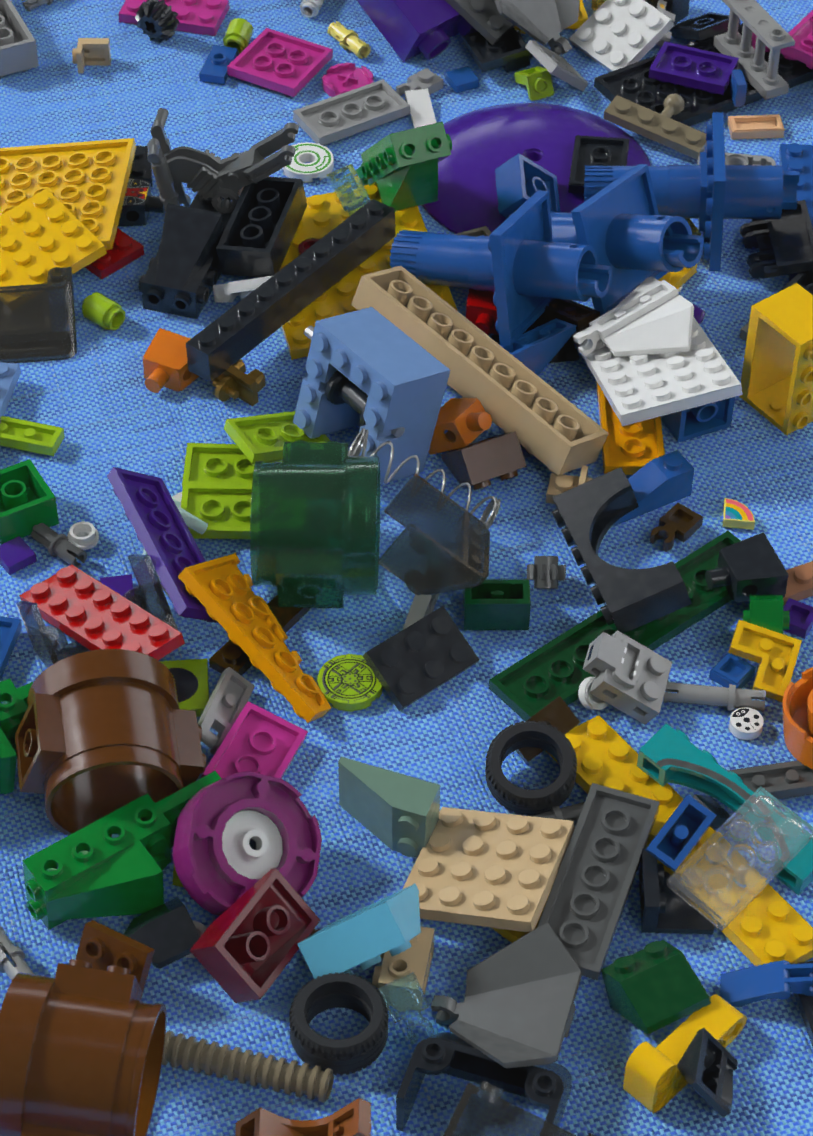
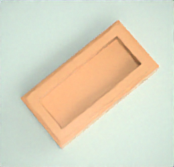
(755, 126)

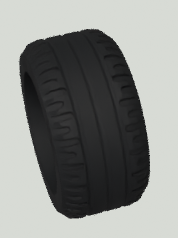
(530, 735)
(339, 991)

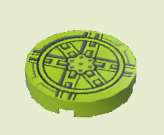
(349, 683)

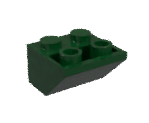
(498, 605)

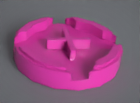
(345, 78)

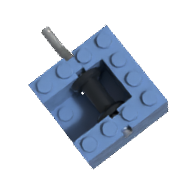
(373, 379)

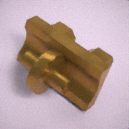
(237, 384)

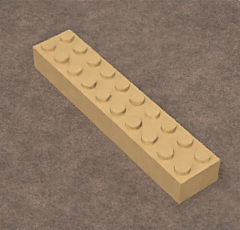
(484, 370)

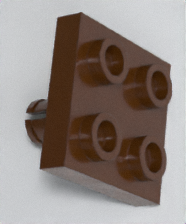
(110, 948)

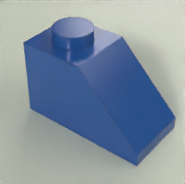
(681, 833)

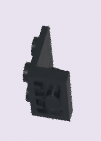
(661, 907)

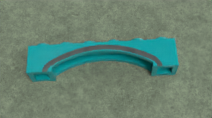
(674, 759)

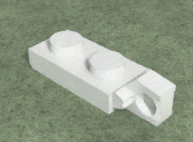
(227, 292)

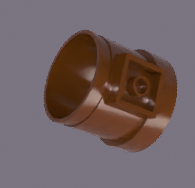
(104, 735)
(79, 1053)

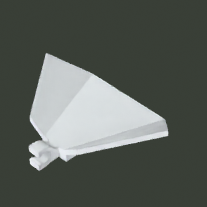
(644, 323)

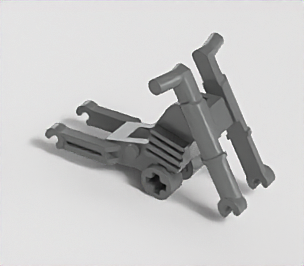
(208, 173)

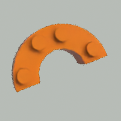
(798, 718)

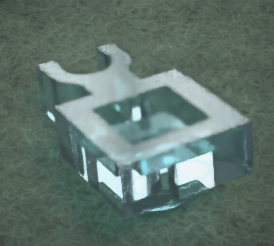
(406, 1001)

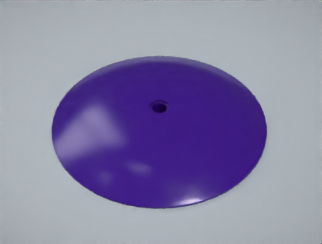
(495, 135)

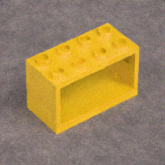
(767, 376)

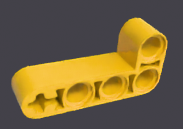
(653, 1072)

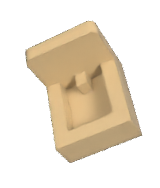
(91, 52)

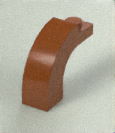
(348, 1121)

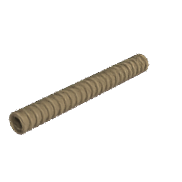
(247, 1067)

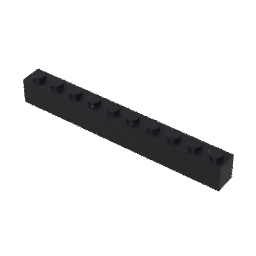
(290, 290)

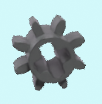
(546, 572)

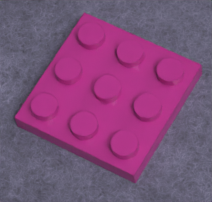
(280, 62)

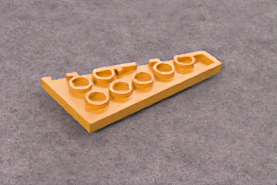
(255, 629)

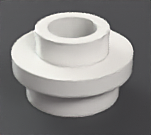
(83, 535)

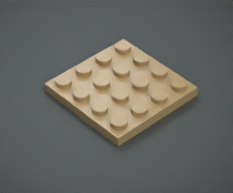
(489, 868)

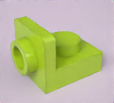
(537, 81)

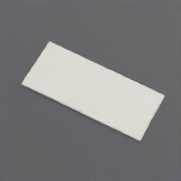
(420, 107)

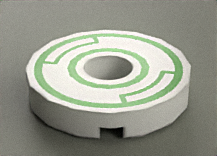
(321, 162)

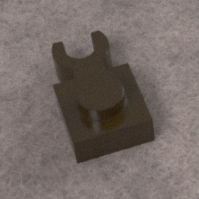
(676, 523)

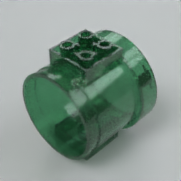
(316, 524)

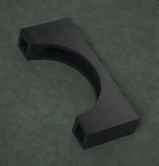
(628, 595)

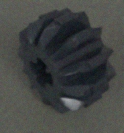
(157, 20)

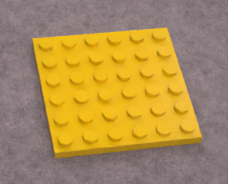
(83, 176)

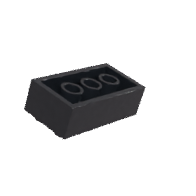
(262, 227)

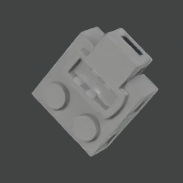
(627, 675)

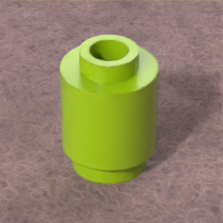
(238, 34)
(103, 311)

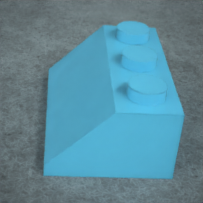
(364, 935)

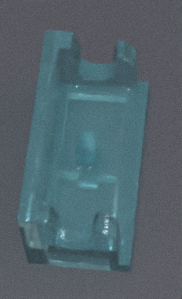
(349, 189)

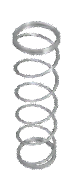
(361, 442)

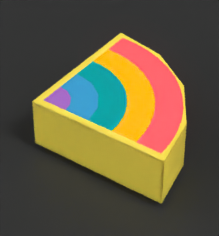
(737, 515)

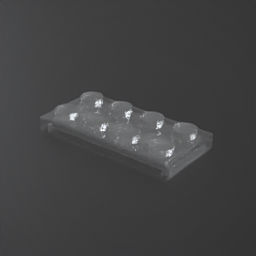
(740, 858)

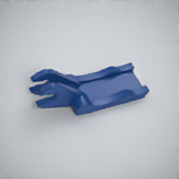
(766, 982)

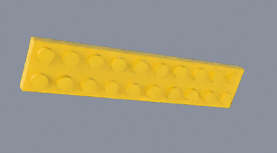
(768, 925)

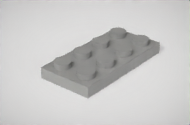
(351, 112)

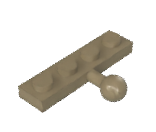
(656, 125)

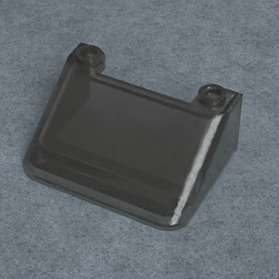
(39, 320)

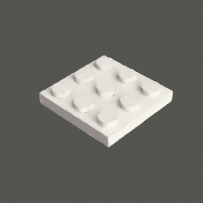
(621, 32)

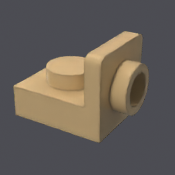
(563, 483)

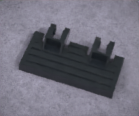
(782, 243)

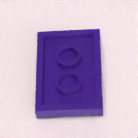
(693, 68)

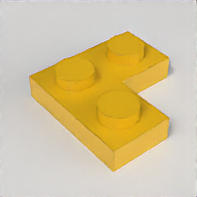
(772, 651)

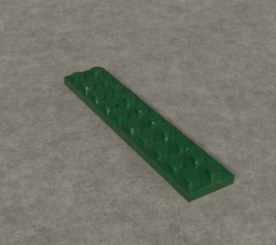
(558, 665)

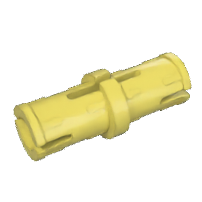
(349, 40)

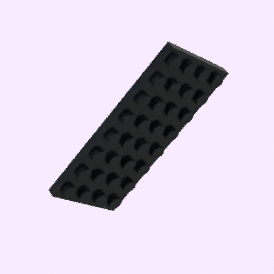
(634, 85)

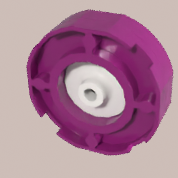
(239, 833)

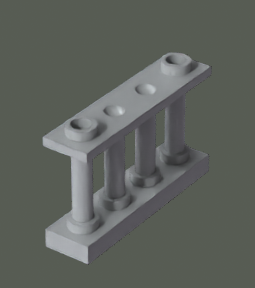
(768, 33)

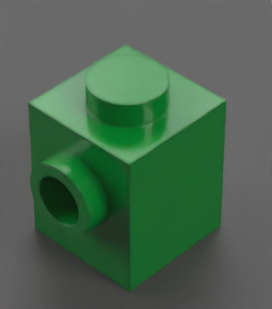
(767, 612)

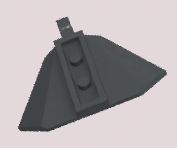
(542, 19)
(517, 1001)

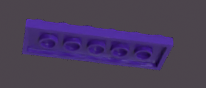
(161, 534)

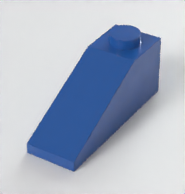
(541, 344)
(660, 483)

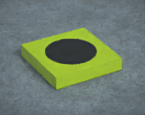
(191, 683)

